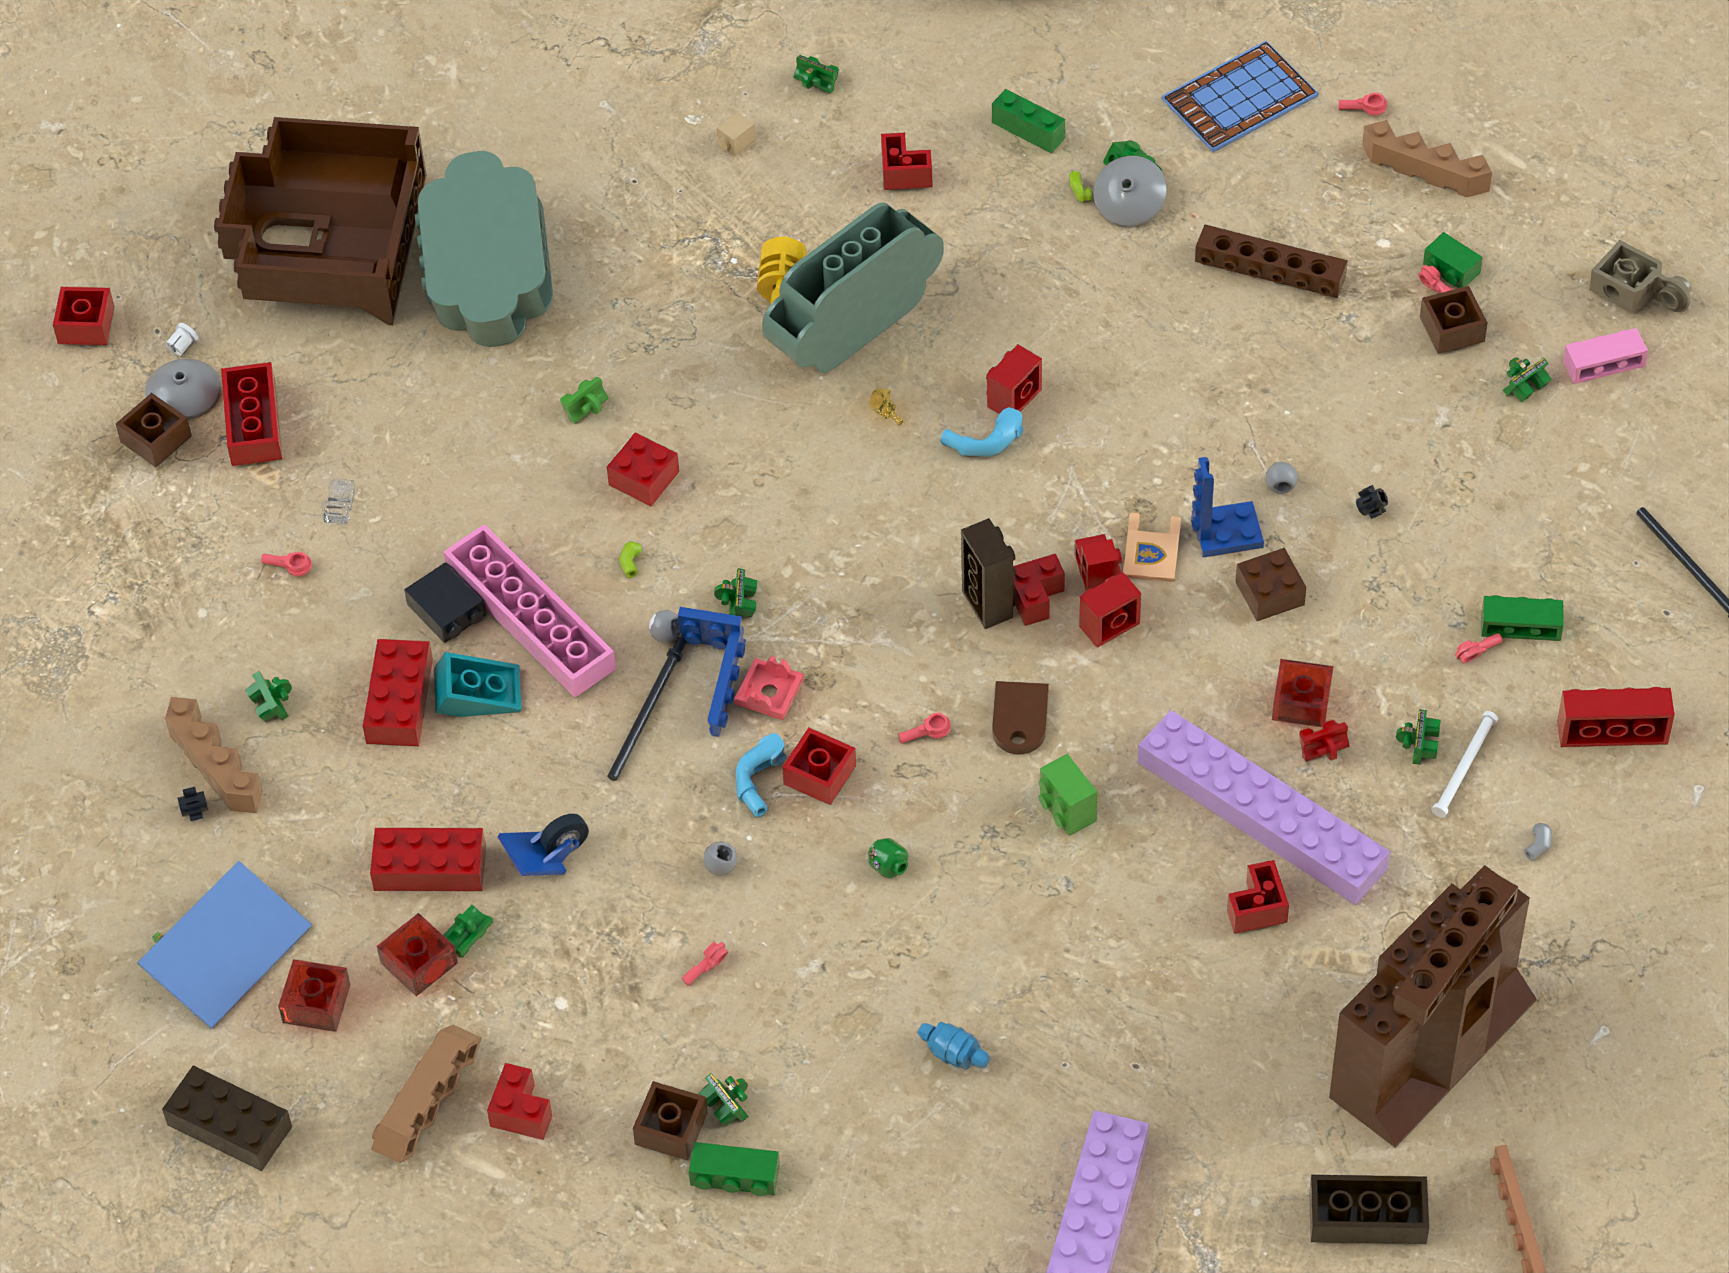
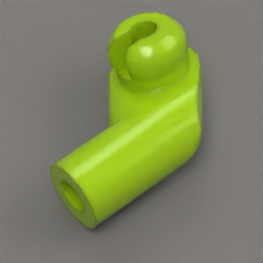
(1077, 187)
(626, 558)

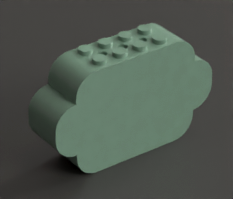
(484, 249)
(852, 287)

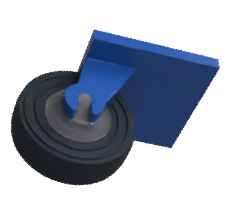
(545, 850)

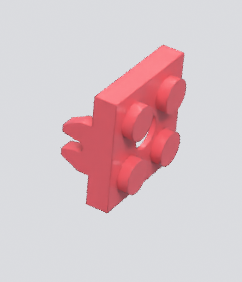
(764, 674)

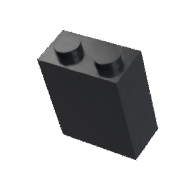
(445, 602)

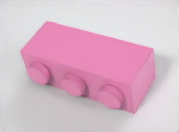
(1605, 355)

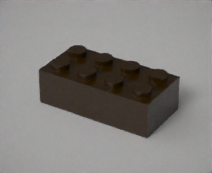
(987, 573)
(227, 1118)
(1369, 1209)

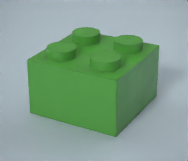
(1067, 795)

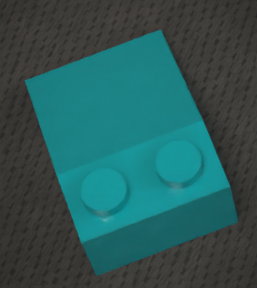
(476, 686)

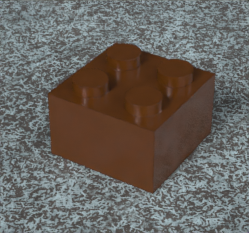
(1453, 319)
(153, 429)
(1270, 584)
(670, 1120)

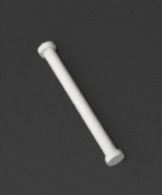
(1488, 720)

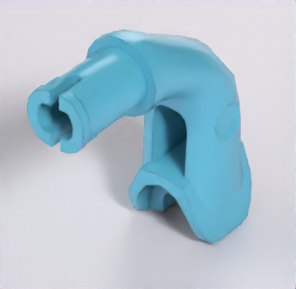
(1006, 429)
(766, 753)

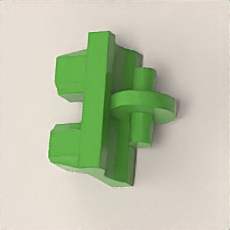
(585, 400)

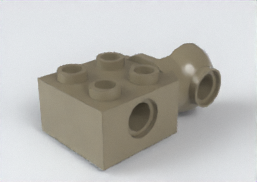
(1635, 278)

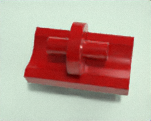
(1325, 741)

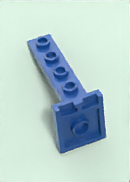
(1224, 527)
(721, 632)

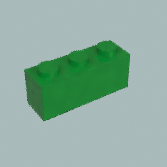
(1028, 121)
(1522, 618)
(734, 1168)

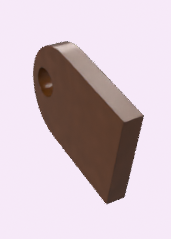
(1020, 712)

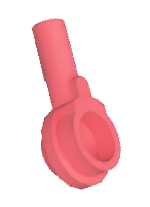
(1372, 104)
(1430, 278)
(296, 563)
(1469, 651)
(935, 726)
(713, 956)

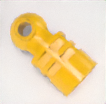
(775, 261)

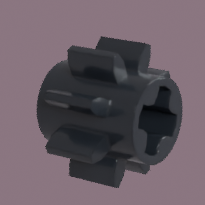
(1372, 501)
(192, 803)

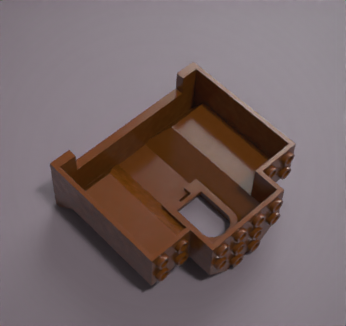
(341, 180)
(1397, 1070)

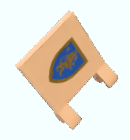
(1151, 553)

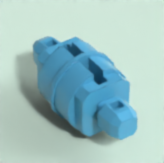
(953, 1045)

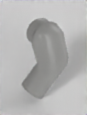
(1542, 841)

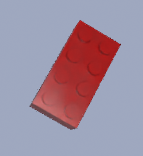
(251, 414)
(397, 692)
(1615, 717)
(428, 859)

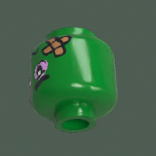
(888, 857)

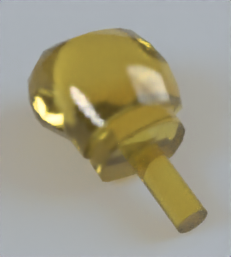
(882, 404)

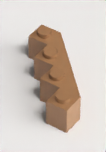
(1437, 164)
(218, 764)
(420, 1098)

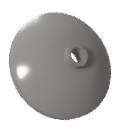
(1134, 204)
(186, 386)

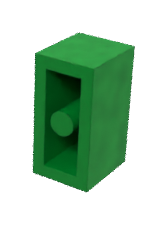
(1453, 260)

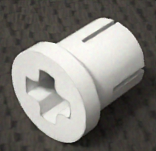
(181, 339)

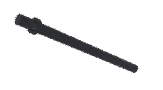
(1684, 558)
(673, 656)

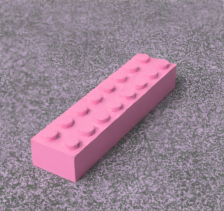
(531, 611)

